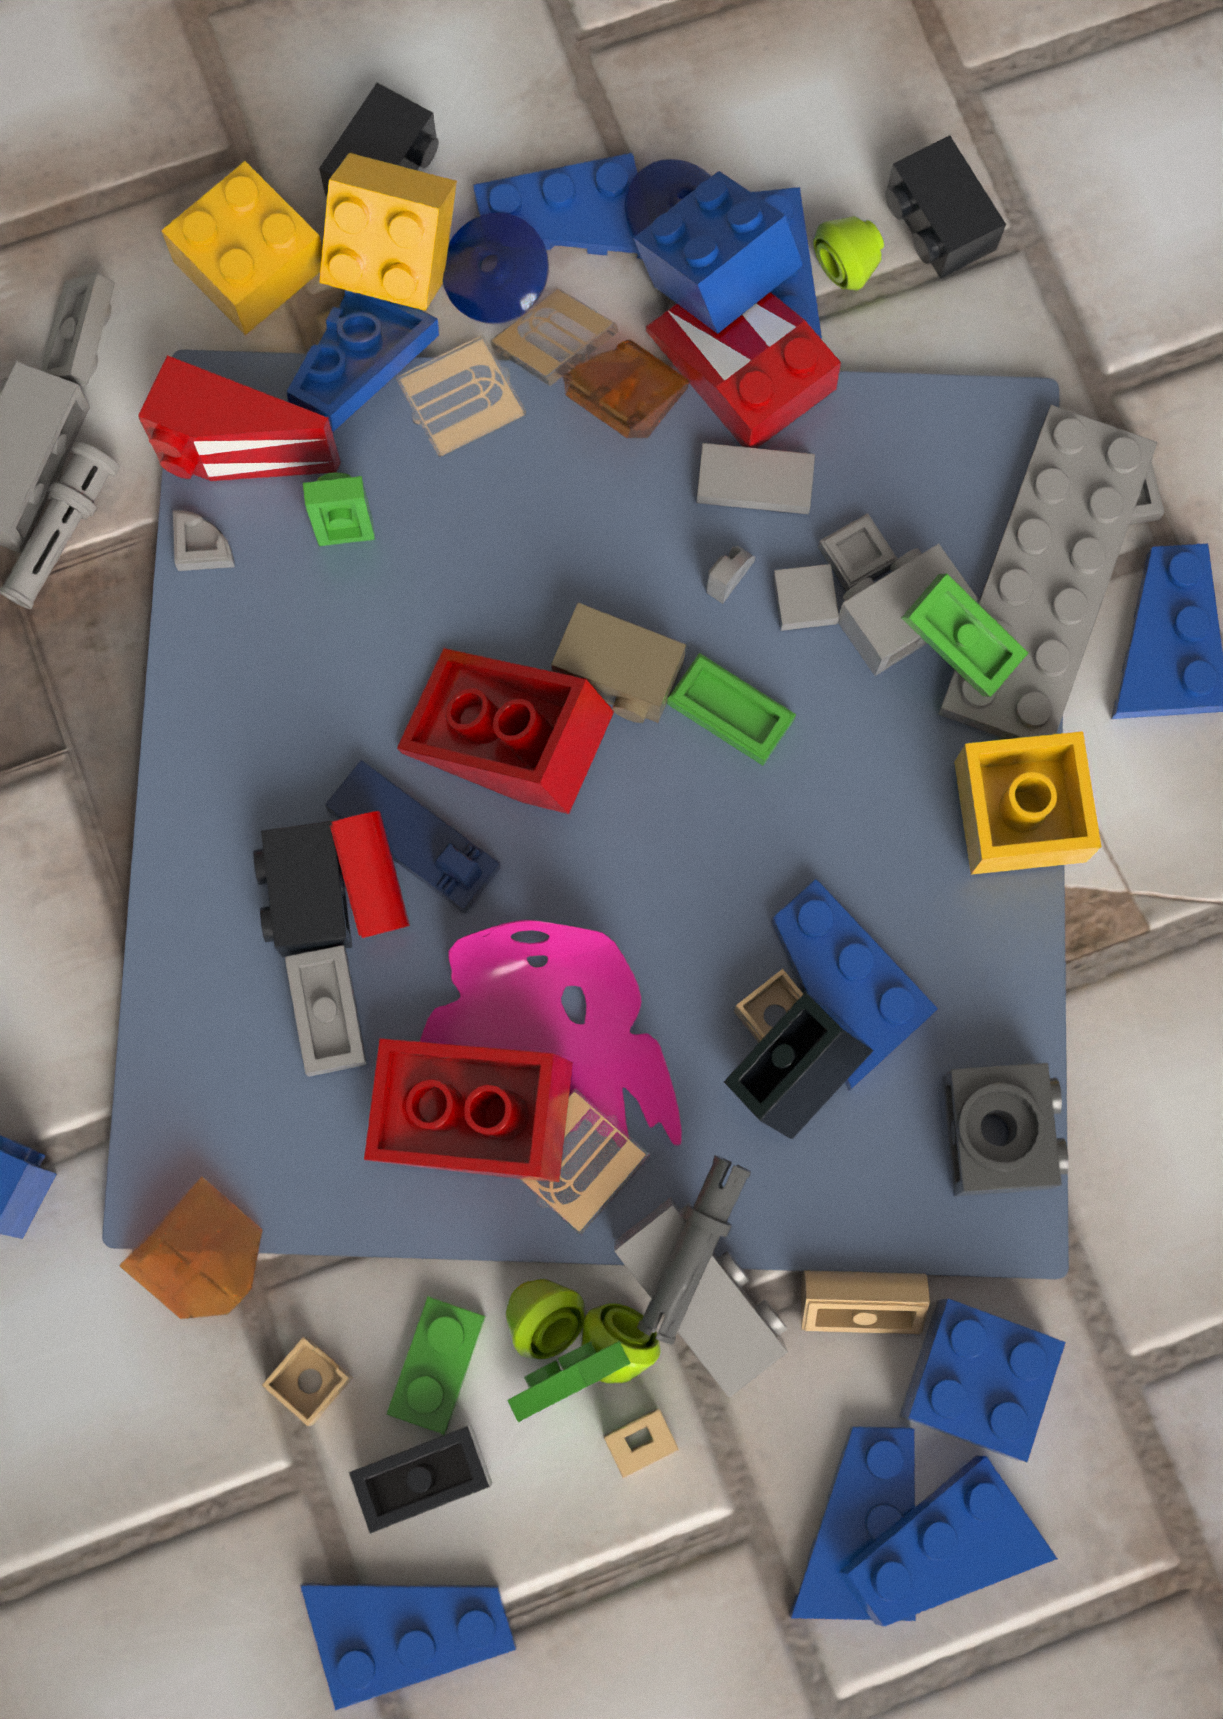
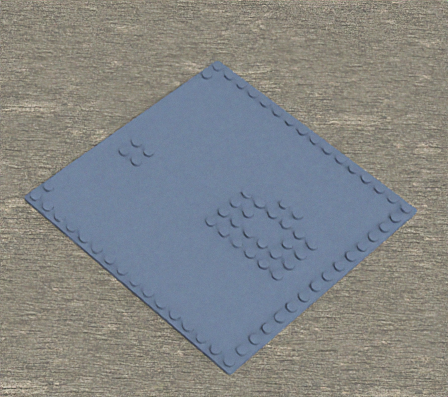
(675, 847)

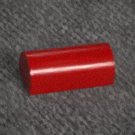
(369, 874)

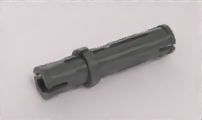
(694, 1249)

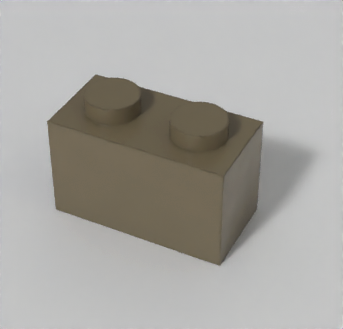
(621, 661)

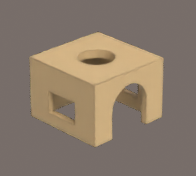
(776, 991)
(285, 1386)
(632, 1460)

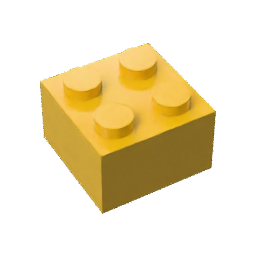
(387, 231)
(244, 247)
(1027, 802)

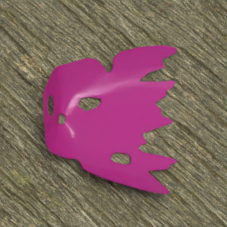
(520, 1008)

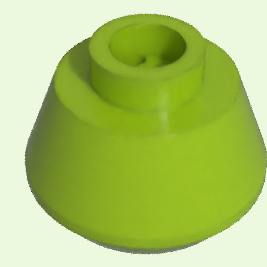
(848, 250)
(544, 1318)
(616, 1323)

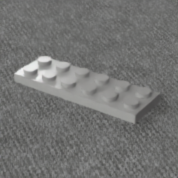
(1055, 569)

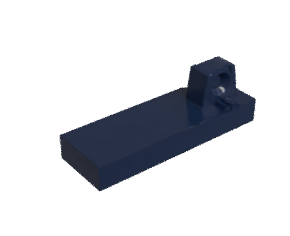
(417, 837)

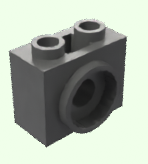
(1027, 1104)

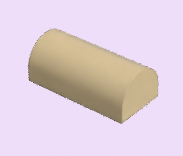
(864, 1302)

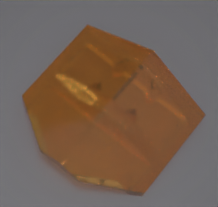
(626, 388)
(198, 1255)

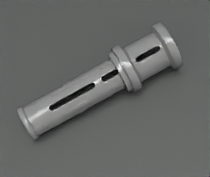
(70, 502)

